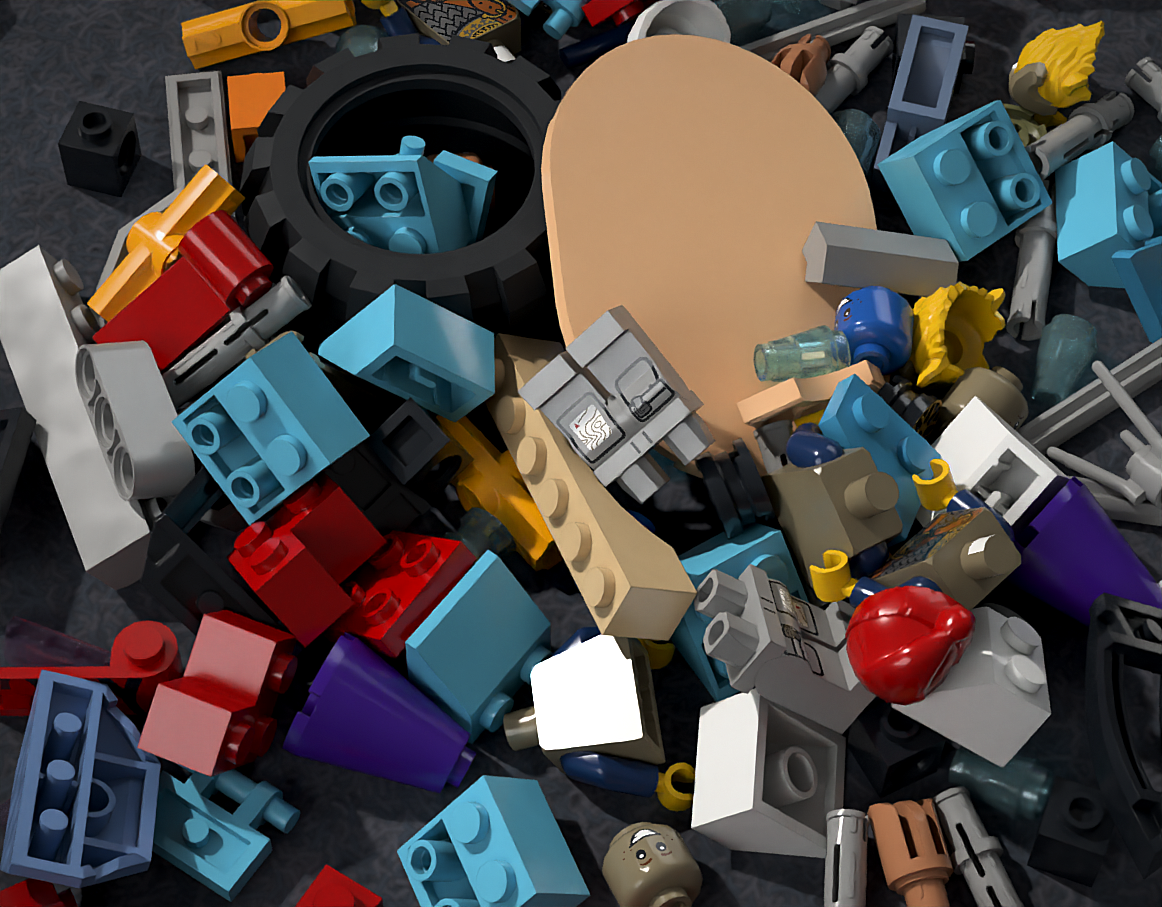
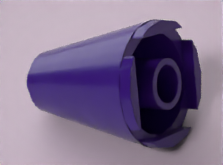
(1077, 555)
(377, 723)

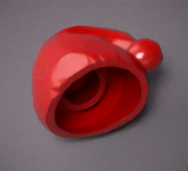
(907, 641)

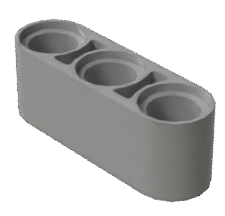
(133, 419)

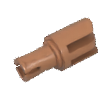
(805, 62)
(912, 851)

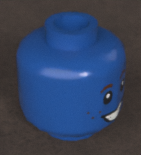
(877, 327)

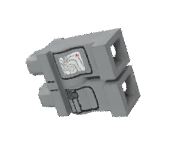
(618, 402)
(782, 646)

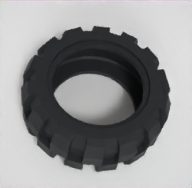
(364, 106)

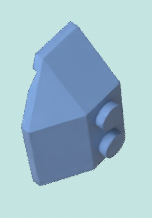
(80, 789)

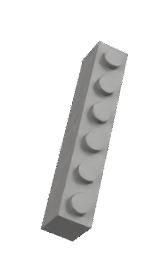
(41, 333)

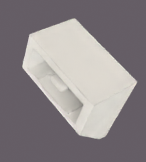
(996, 466)

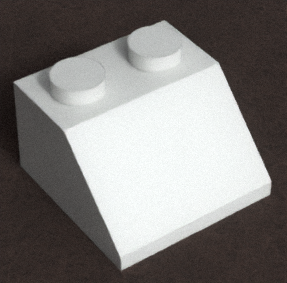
(993, 693)
(766, 777)

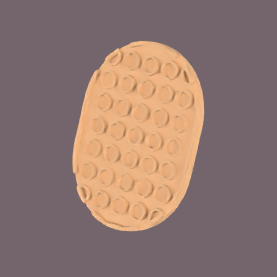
(687, 197)

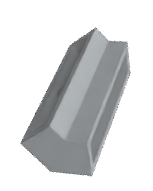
(878, 258)

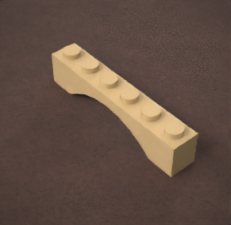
(619, 566)

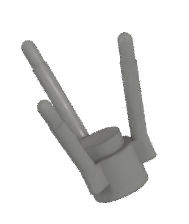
(1145, 463)

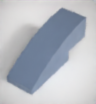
(921, 86)

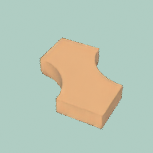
(803, 395)

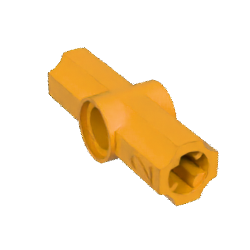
(236, 32)
(156, 239)
(498, 487)

